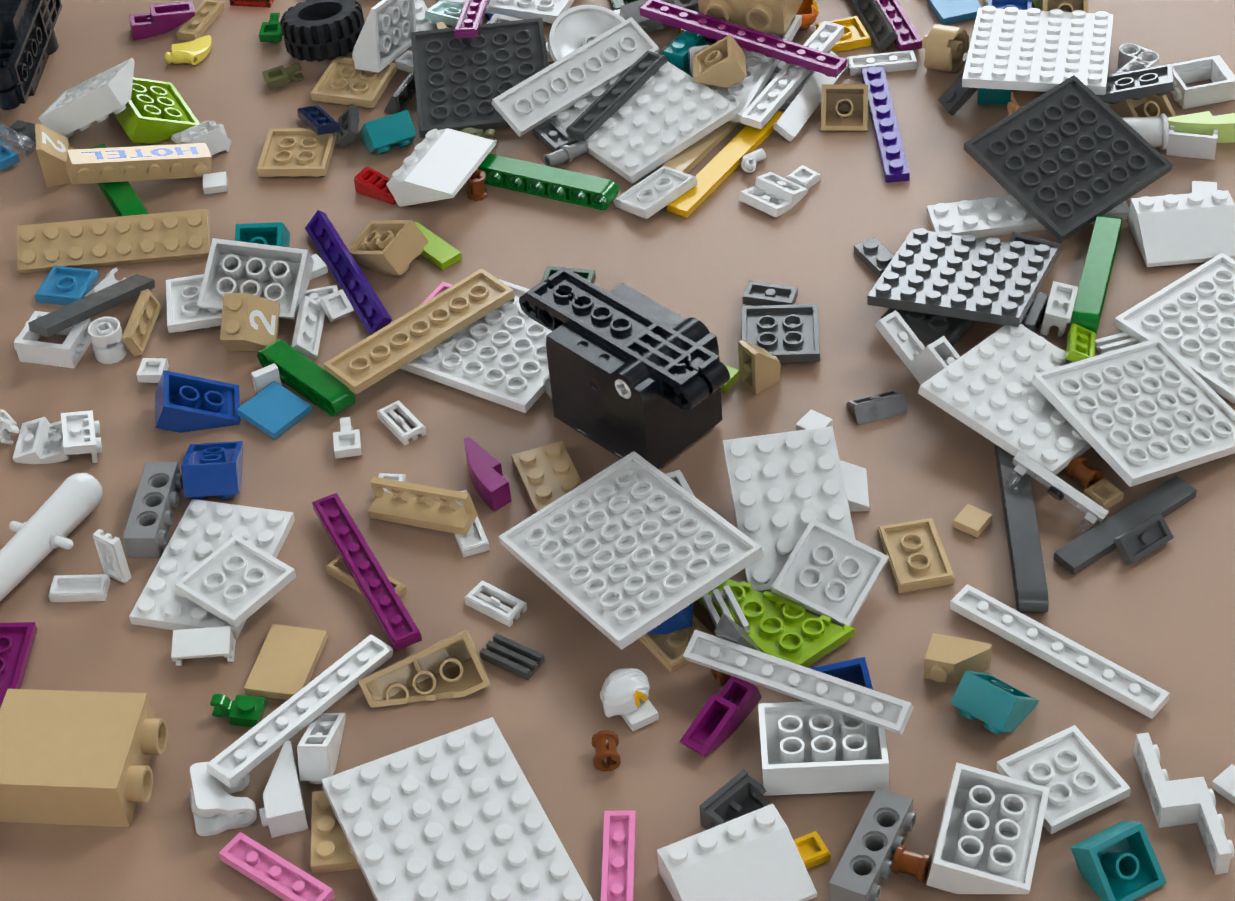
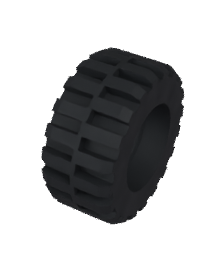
(322, 29)

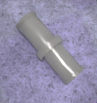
(566, 153)

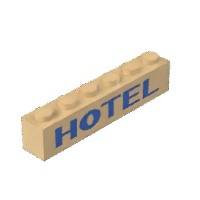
(138, 163)

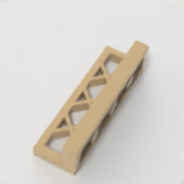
(422, 509)

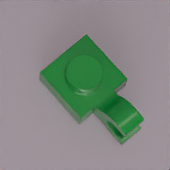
(271, 30)
(242, 712)

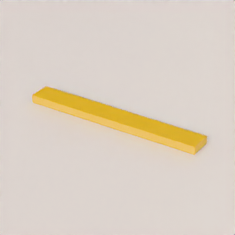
(721, 167)

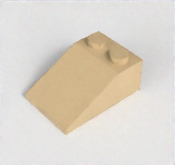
(388, 246)

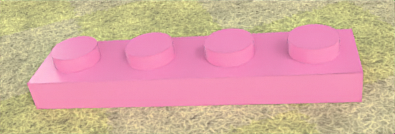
(618, 856)
(273, 871)

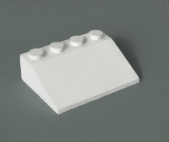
(385, 34)
(91, 100)
(438, 166)
(1183, 227)
(256, 269)
(819, 751)
(988, 834)
(738, 862)

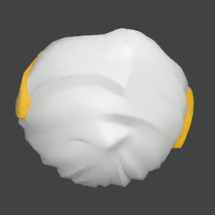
(624, 691)

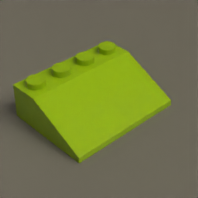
(155, 112)

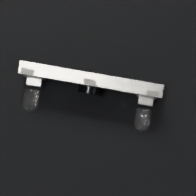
(1057, 489)

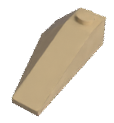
(437, 672)

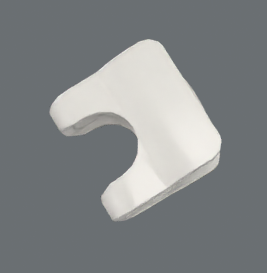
(213, 805)

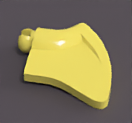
(189, 52)

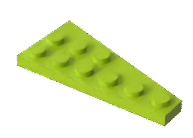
(784, 626)

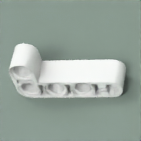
(1135, 57)

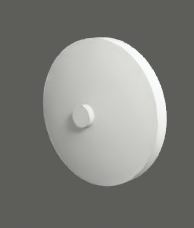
(578, 27)

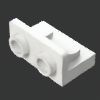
(79, 434)

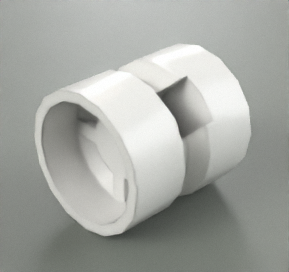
(106, 340)

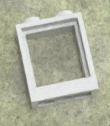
(1199, 70)
(53, 354)

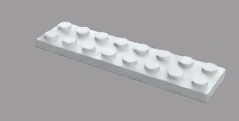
(758, 72)
(573, 77)
(992, 217)

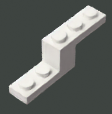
(919, 360)
(1183, 803)

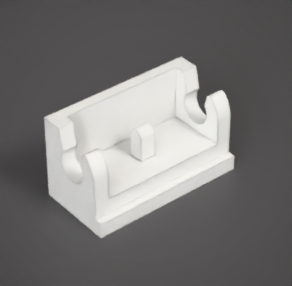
(1192, 145)
(1059, 307)
(203, 643)

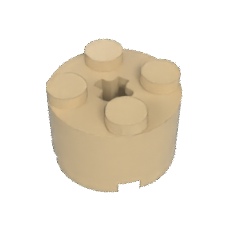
(945, 48)

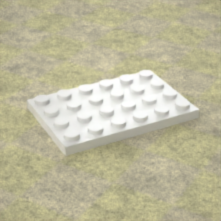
(778, 489)
(199, 534)

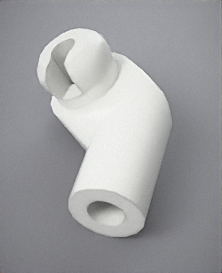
(750, 160)

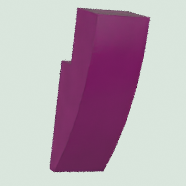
(160, 19)
(487, 475)
(721, 716)

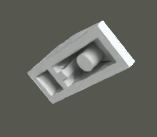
(320, 747)
(283, 797)

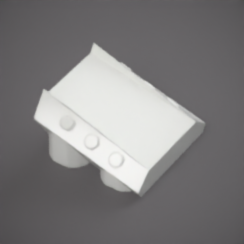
(206, 132)

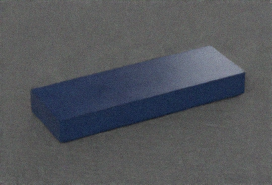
(318, 120)

